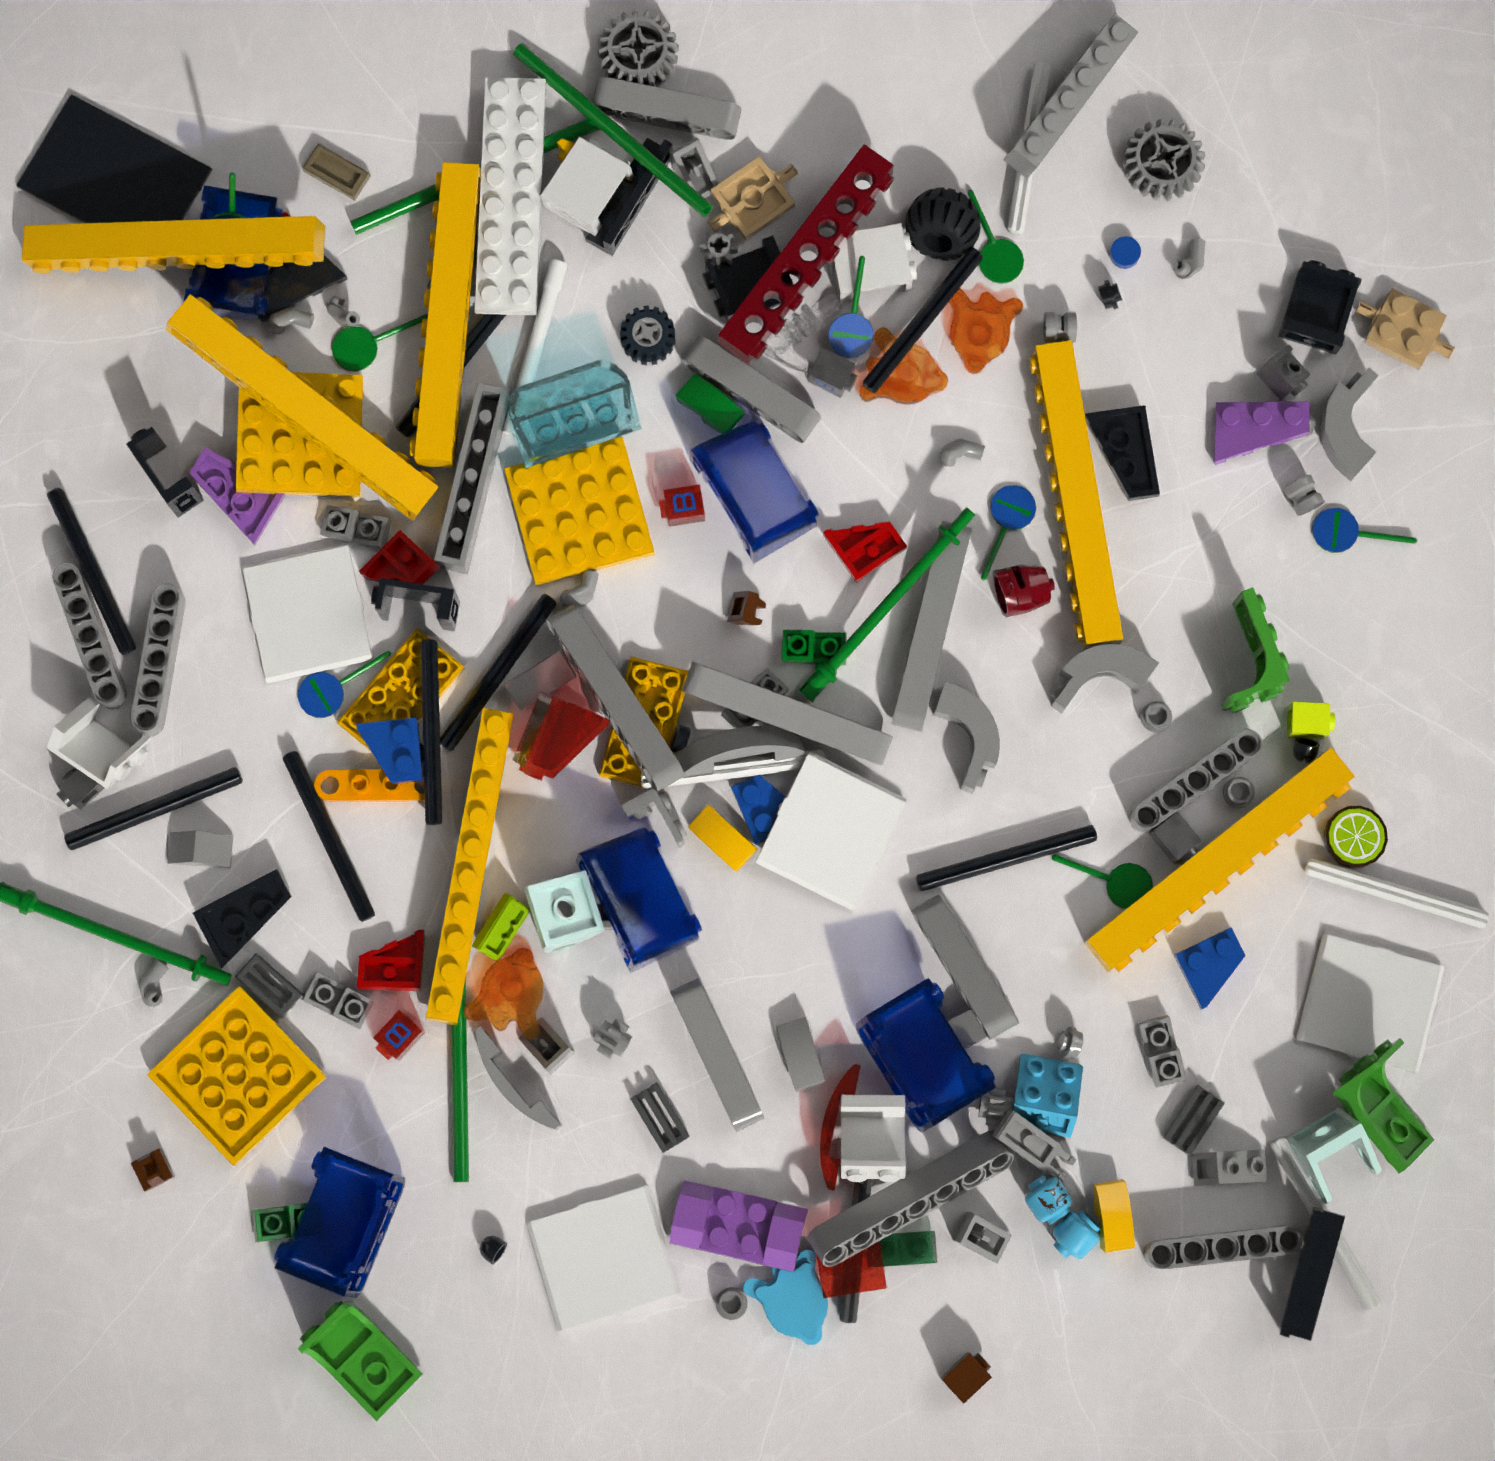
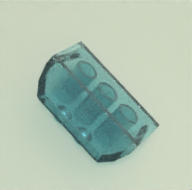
(572, 411)

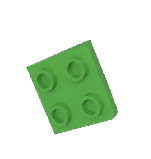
(1261, 639)
(1380, 1110)
(360, 1358)

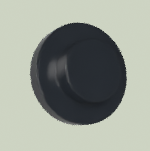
(1110, 294)

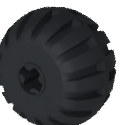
(943, 223)

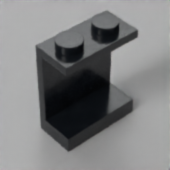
(736, 281)
(180, 496)
(445, 597)

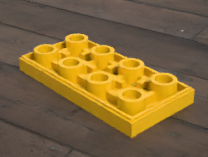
(398, 688)
(660, 694)

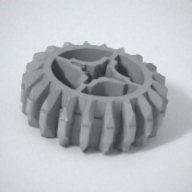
(650, 49)
(1156, 138)

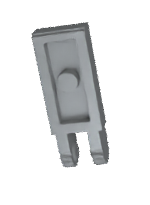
(1031, 1143)

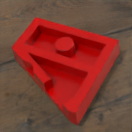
(865, 547)

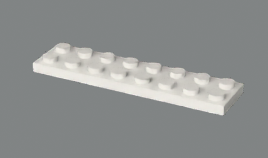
(510, 196)

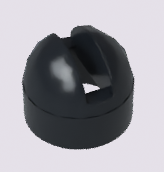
(1306, 749)
(492, 1248)

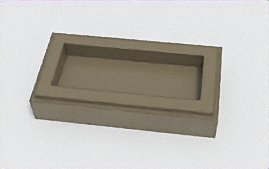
(336, 172)

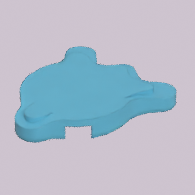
(793, 1299)

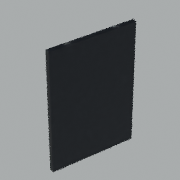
(111, 170)

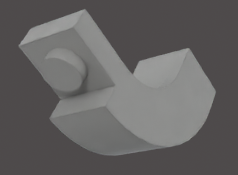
(1337, 433)
(1107, 660)
(975, 718)

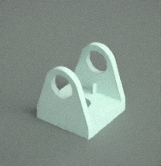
(557, 931)
(1327, 1137)

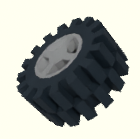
(643, 325)

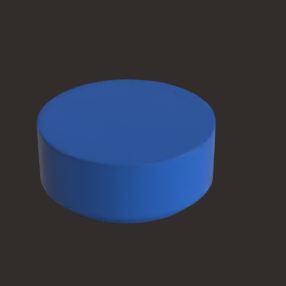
(1125, 252)

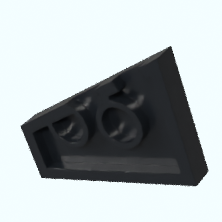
(294, 283)
(1127, 448)
(241, 914)

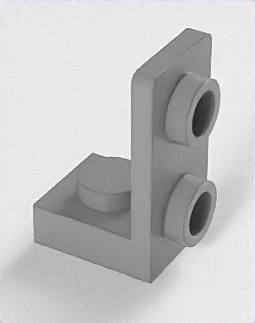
(641, 807)
(1229, 1167)

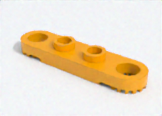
(366, 786)

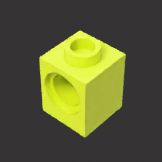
(1309, 720)

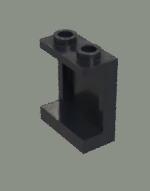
(1319, 306)

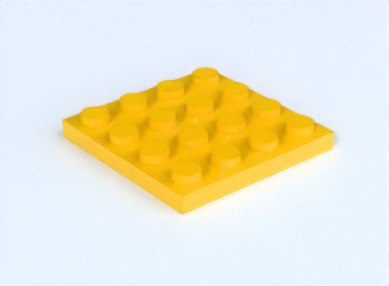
(279, 459)
(579, 512)
(237, 1076)

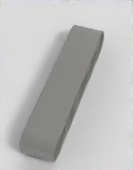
(667, 108)
(751, 388)
(78, 626)
(153, 645)
(1206, 770)
(964, 967)
(717, 1054)
(1239, 1247)

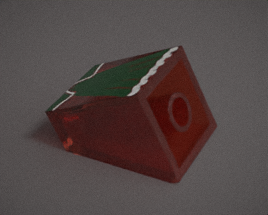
(555, 736)

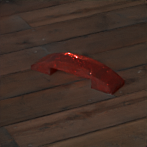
(830, 1165)

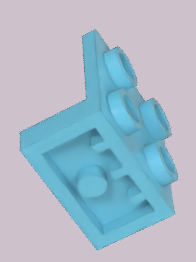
(1048, 1093)

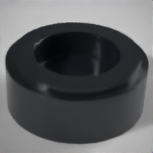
(681, 739)

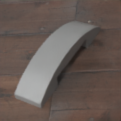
(737, 743)
(488, 1052)

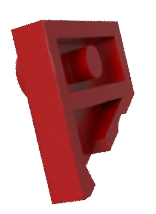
(400, 561)
(394, 966)

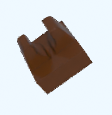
(743, 608)
(152, 1169)

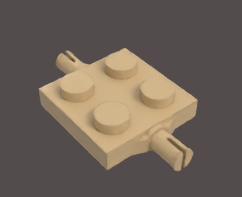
(752, 198)
(1405, 329)

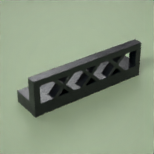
(628, 200)
(1312, 1274)

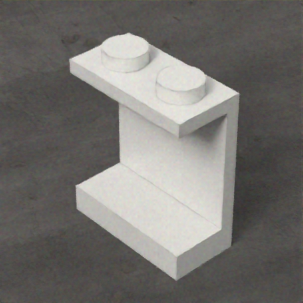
(585, 184)
(884, 264)
(94, 748)
(873, 1137)

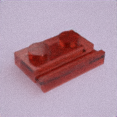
(855, 1275)

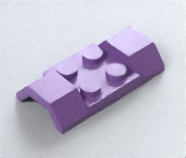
(738, 1225)

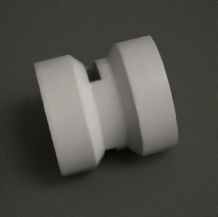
(1053, 323)
(1304, 495)

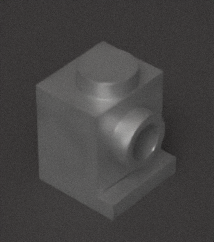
(1284, 374)
(78, 789)

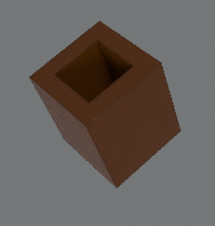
(967, 1376)

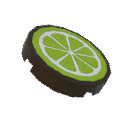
(1355, 836)

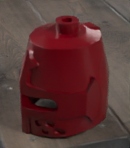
(1022, 589)

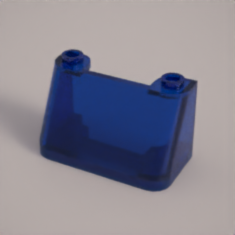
(234, 289)
(754, 489)
(639, 897)
(923, 1056)
(341, 1224)

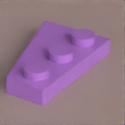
(1255, 425)
(246, 510)

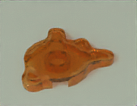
(981, 328)
(911, 380)
(510, 993)

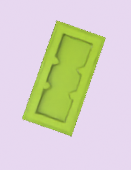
(501, 927)

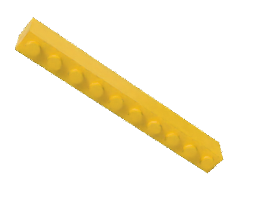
(174, 244)
(447, 315)
(301, 407)
(1077, 495)
(1219, 860)
(469, 867)

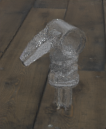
(800, 325)

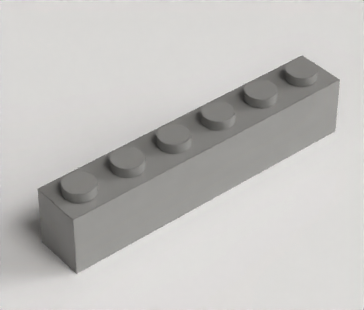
(1070, 96)
(472, 478)

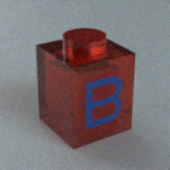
(682, 505)
(398, 1036)

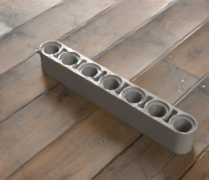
(930, 634)
(615, 698)
(787, 713)
(909, 1199)

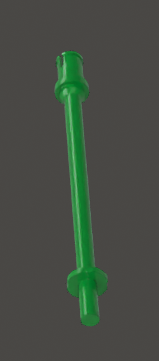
(828, 670)
(28, 902)

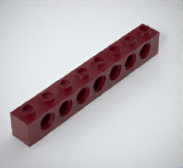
(865, 166)

